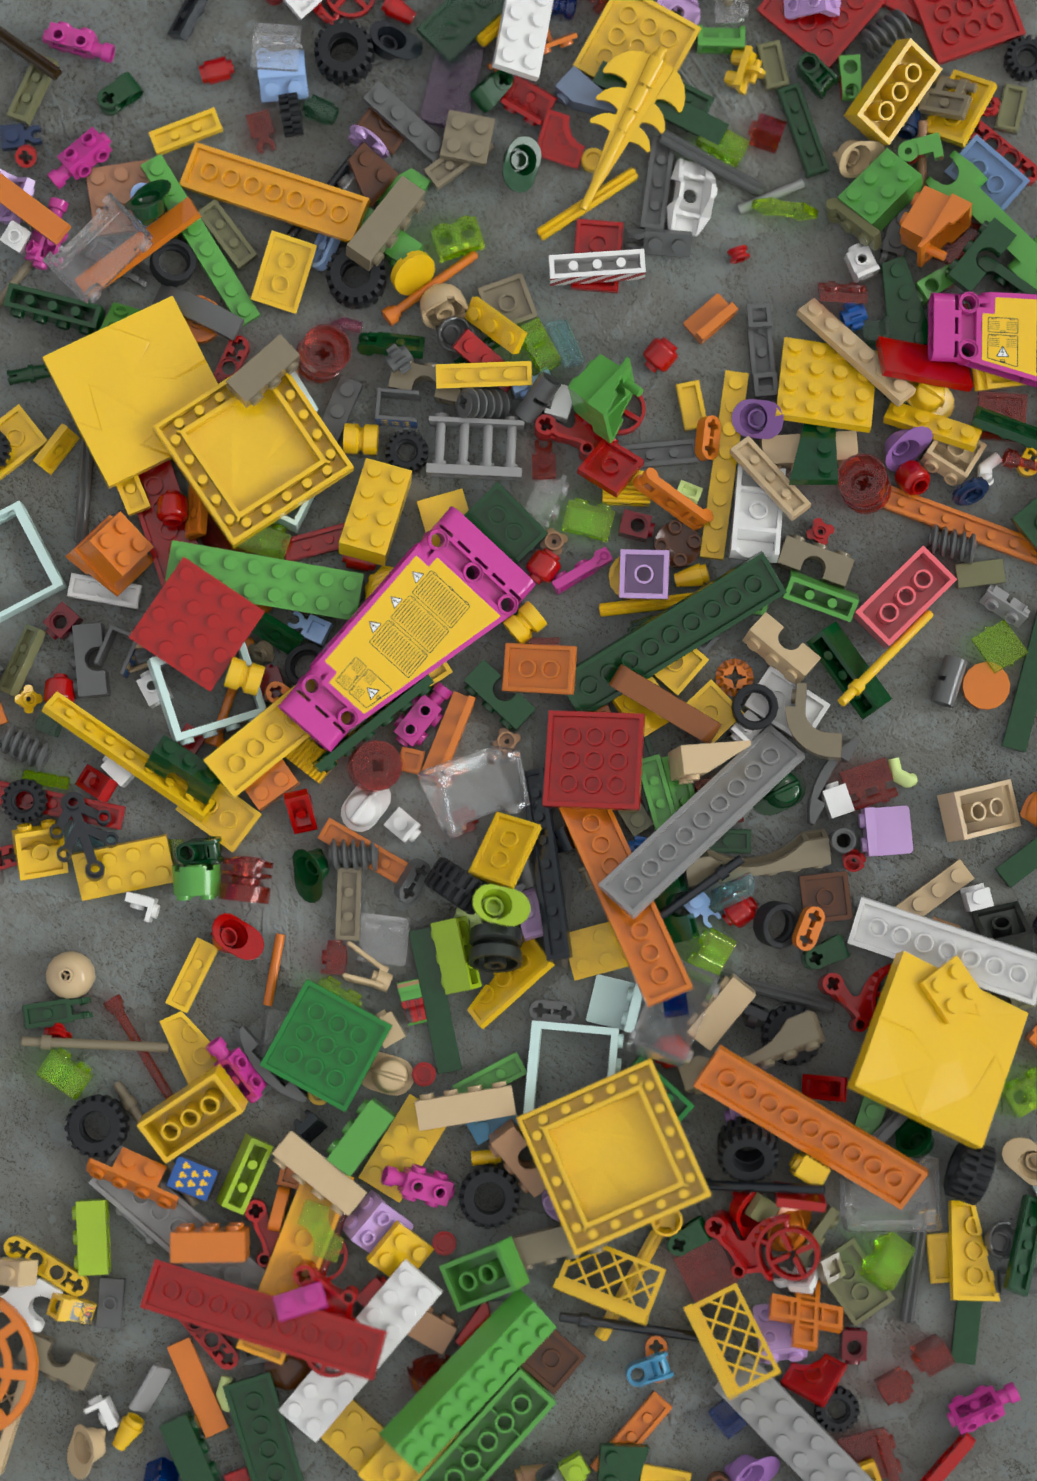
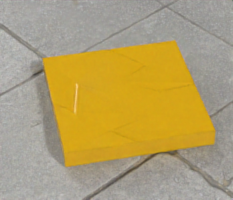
(126, 383)
(255, 459)
(934, 1069)
(613, 1156)

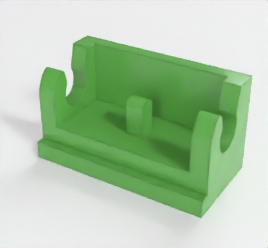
(720, 40)

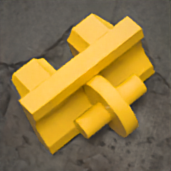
(747, 72)

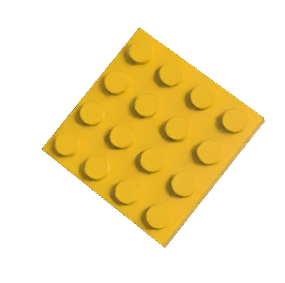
(637, 27)
(822, 388)

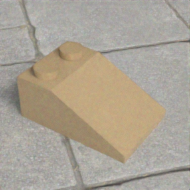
(694, 760)
(979, 810)

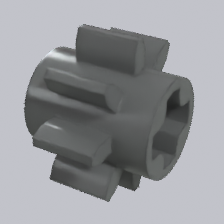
(398, 358)

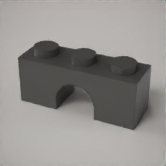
(86, 640)

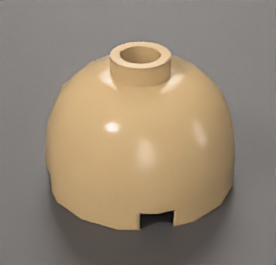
(441, 303)
(81, 975)

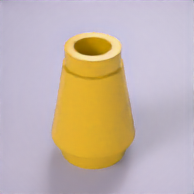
(692, 576)
(128, 1430)

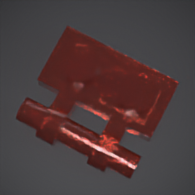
(842, 292)
(868, 776)

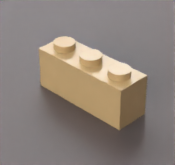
(724, 1010)

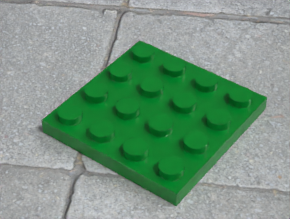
(326, 1045)

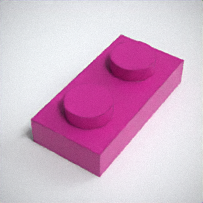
(300, 1301)

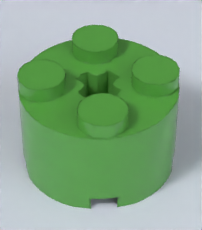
(196, 880)

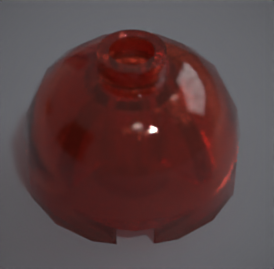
(424, 1369)

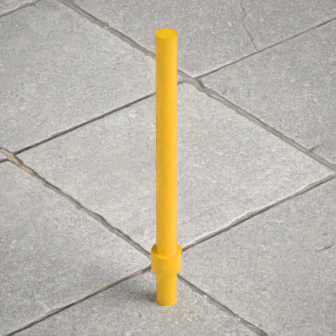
(857, 686)

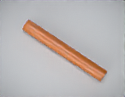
(274, 969)

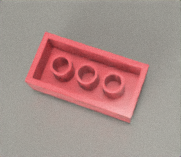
(904, 597)

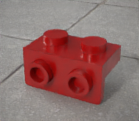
(528, 100)

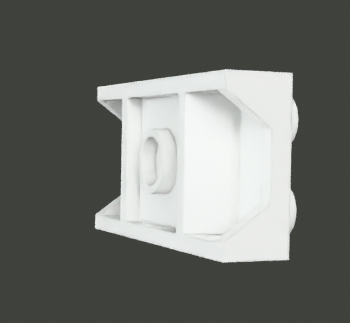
(755, 520)

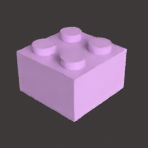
(644, 574)

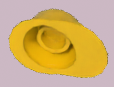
(932, 399)

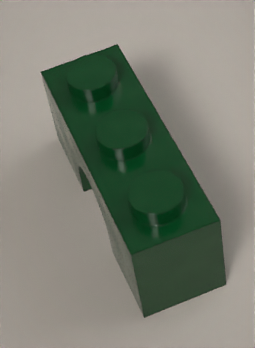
(993, 238)
(512, 712)
(174, 758)
(678, 926)

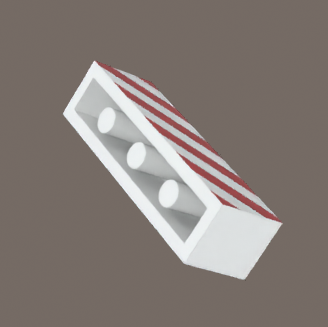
(597, 267)

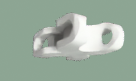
(23, 1298)

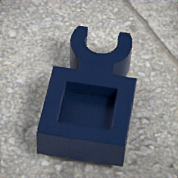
(15, 135)

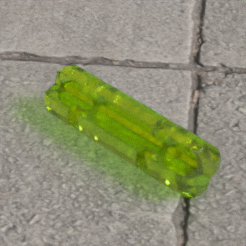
(47, 779)

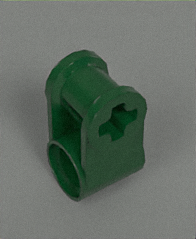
(817, 76)
(491, 89)
(120, 92)
(204, 851)
(828, 952)
(692, 1234)

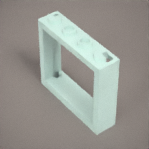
(58, 584)
(206, 730)
(534, 1052)

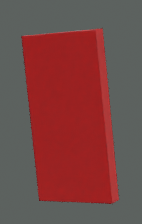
(911, 363)

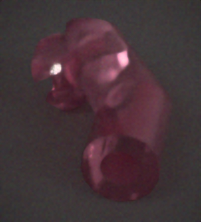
(348, 324)

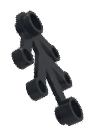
(82, 832)

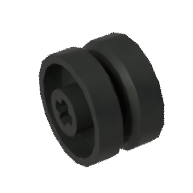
(495, 947)

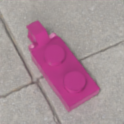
(582, 570)

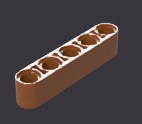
(665, 704)

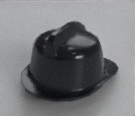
(393, 42)

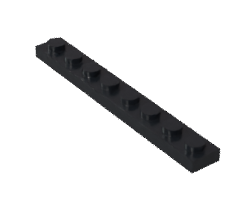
(547, 872)

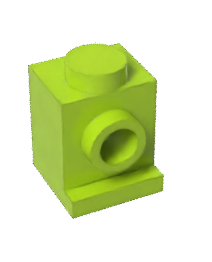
(574, 1467)

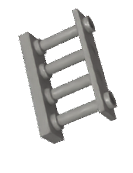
(486, 469)

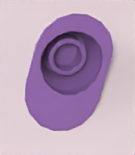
(757, 419)
(906, 446)
(751, 1469)

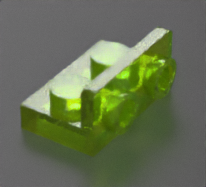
(729, 150)
(269, 542)

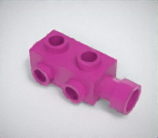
(77, 41)
(81, 157)
(40, 246)
(420, 721)
(238, 1069)
(428, 1184)
(980, 1407)

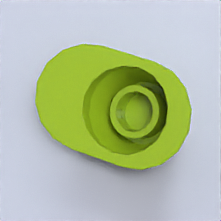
(501, 905)

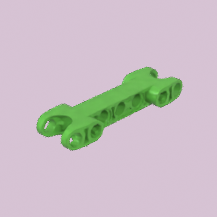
(984, 208)

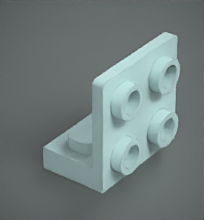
(614, 1003)

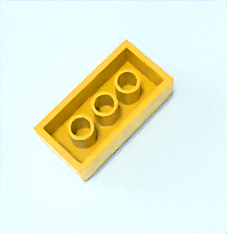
(893, 91)
(375, 512)
(192, 1113)

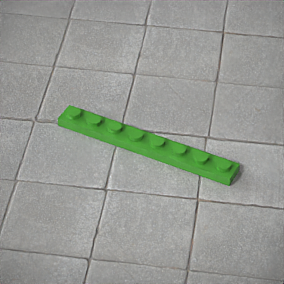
(204, 247)

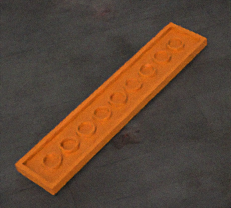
(642, 939)
(810, 1127)

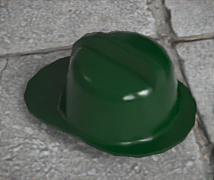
(521, 164)
(149, 201)
(783, 795)
(309, 872)
(914, 1139)

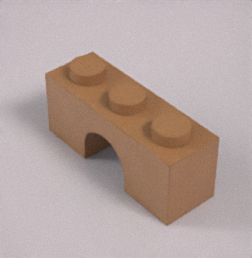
(507, 1143)

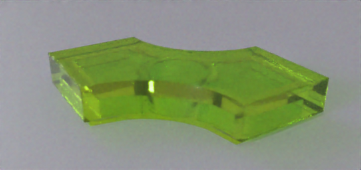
(794, 210)
(315, 1219)

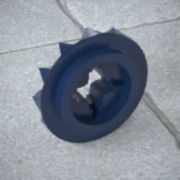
(970, 491)

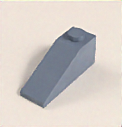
(580, 93)

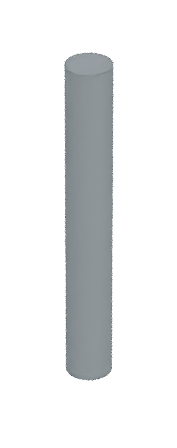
(777, 193)

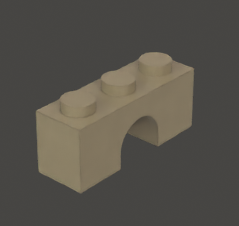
(423, 373)
(835, 565)
(74, 1373)

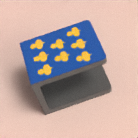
(395, 394)
(106, 646)
(194, 1177)

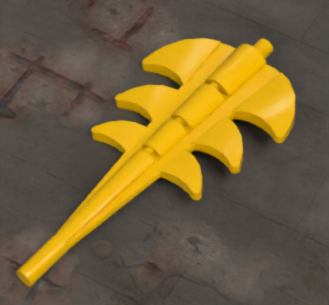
(646, 81)

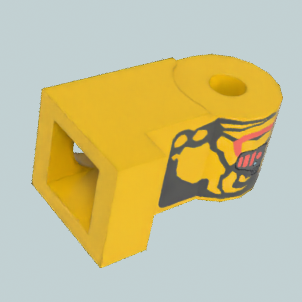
(71, 1308)

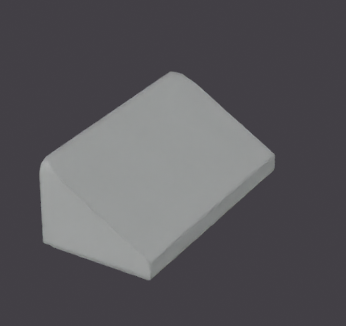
(150, 1388)

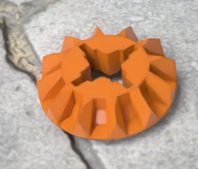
(726, 669)

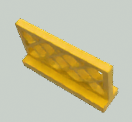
(608, 1301)
(712, 1350)

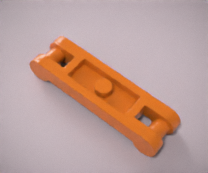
(672, 500)

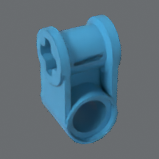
(650, 1368)

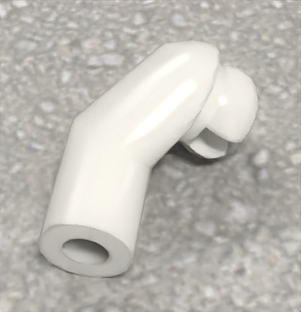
(985, 467)

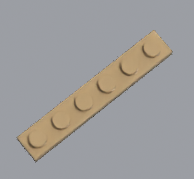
(853, 350)

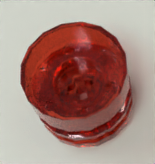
(331, 345)
(858, 473)
(361, 771)
(246, 880)

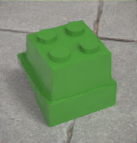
(603, 394)

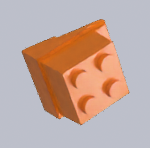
(934, 223)
(113, 553)

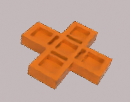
(806, 1316)

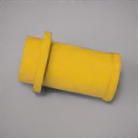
(484, 1157)

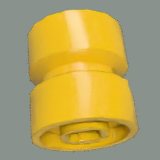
(361, 439)
(524, 623)
(244, 676)
(668, 1224)

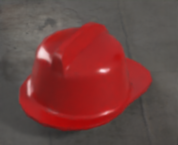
(236, 937)
(737, 1211)

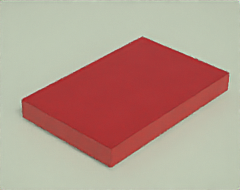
(597, 237)

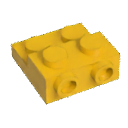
(38, 851)

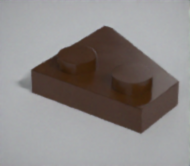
(370, 172)

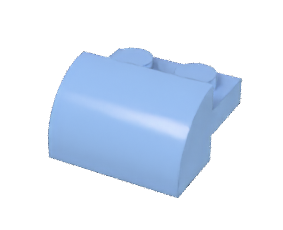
(282, 82)

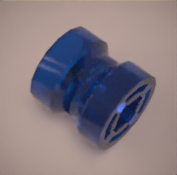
(564, 7)

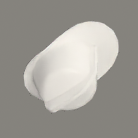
(364, 808)

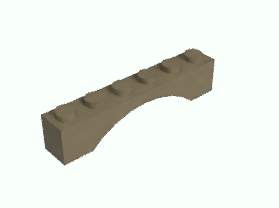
(804, 851)
(796, 1035)

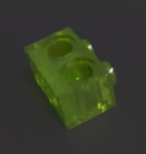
(460, 245)
(540, 347)
(1026, 1085)

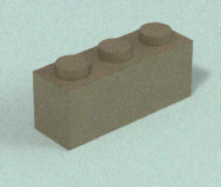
(264, 371)

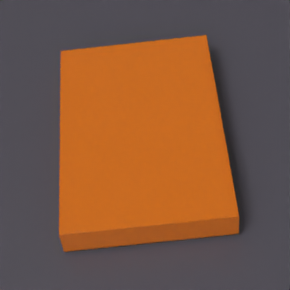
(539, 668)

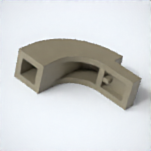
(815, 742)

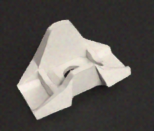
(695, 215)

